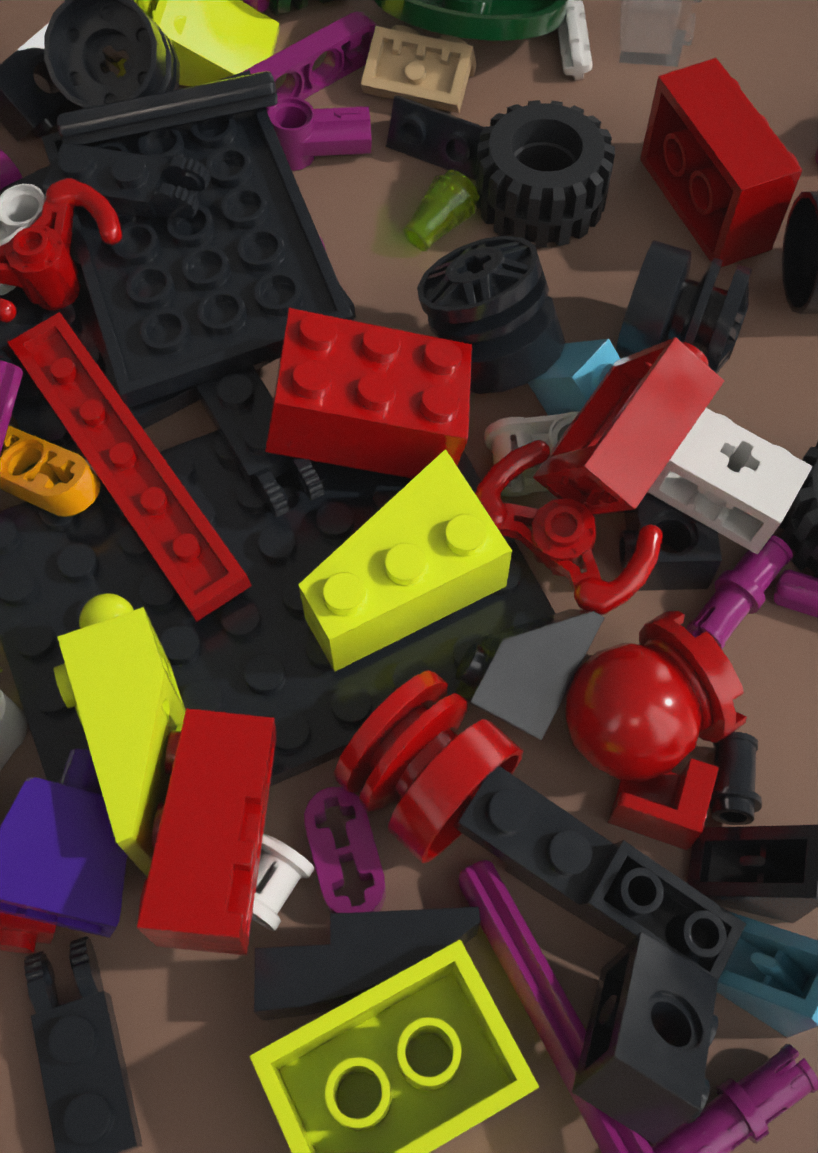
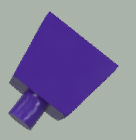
(62, 852)

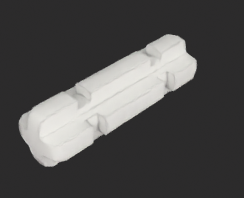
(575, 41)

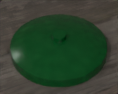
(480, 18)

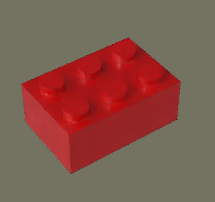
(718, 162)
(369, 395)

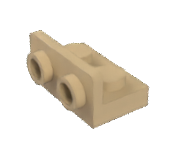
(418, 67)

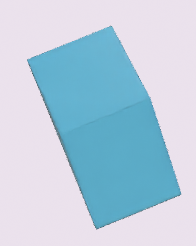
(773, 977)

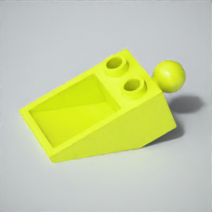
(212, 36)
(127, 709)

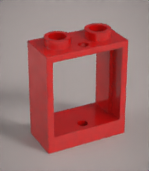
(630, 427)

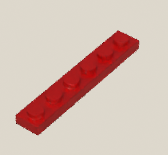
(131, 467)

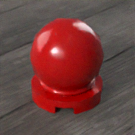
(648, 702)

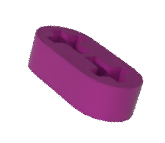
(360, 849)

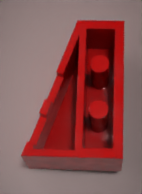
(209, 833)

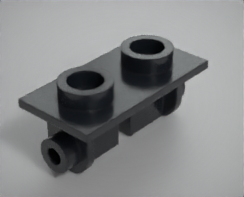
(434, 136)

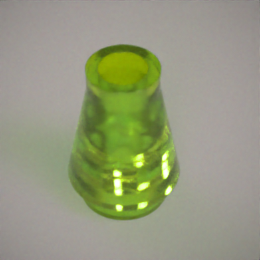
(443, 208)

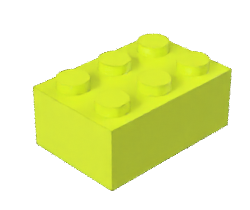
(397, 1064)

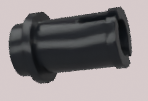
(734, 789)

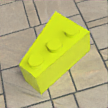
(406, 567)

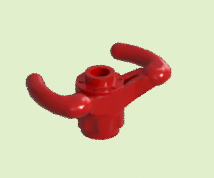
(40, 254)
(565, 535)

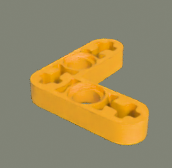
(37, 486)

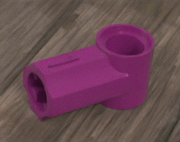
(319, 132)

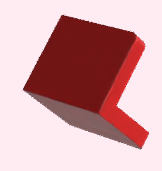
(667, 806)

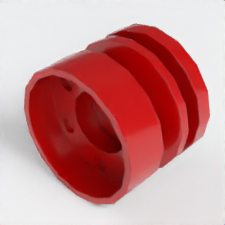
(415, 754)

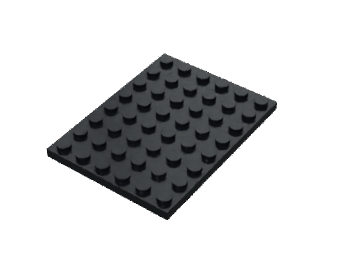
(253, 649)

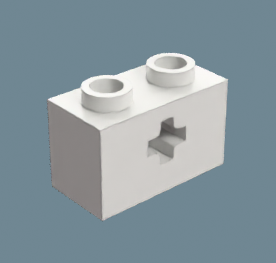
(731, 480)

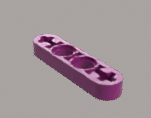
(347, 51)

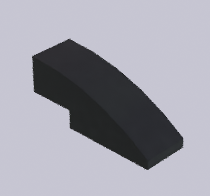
(360, 955)

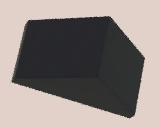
(758, 869)

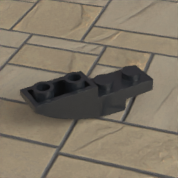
(592, 877)

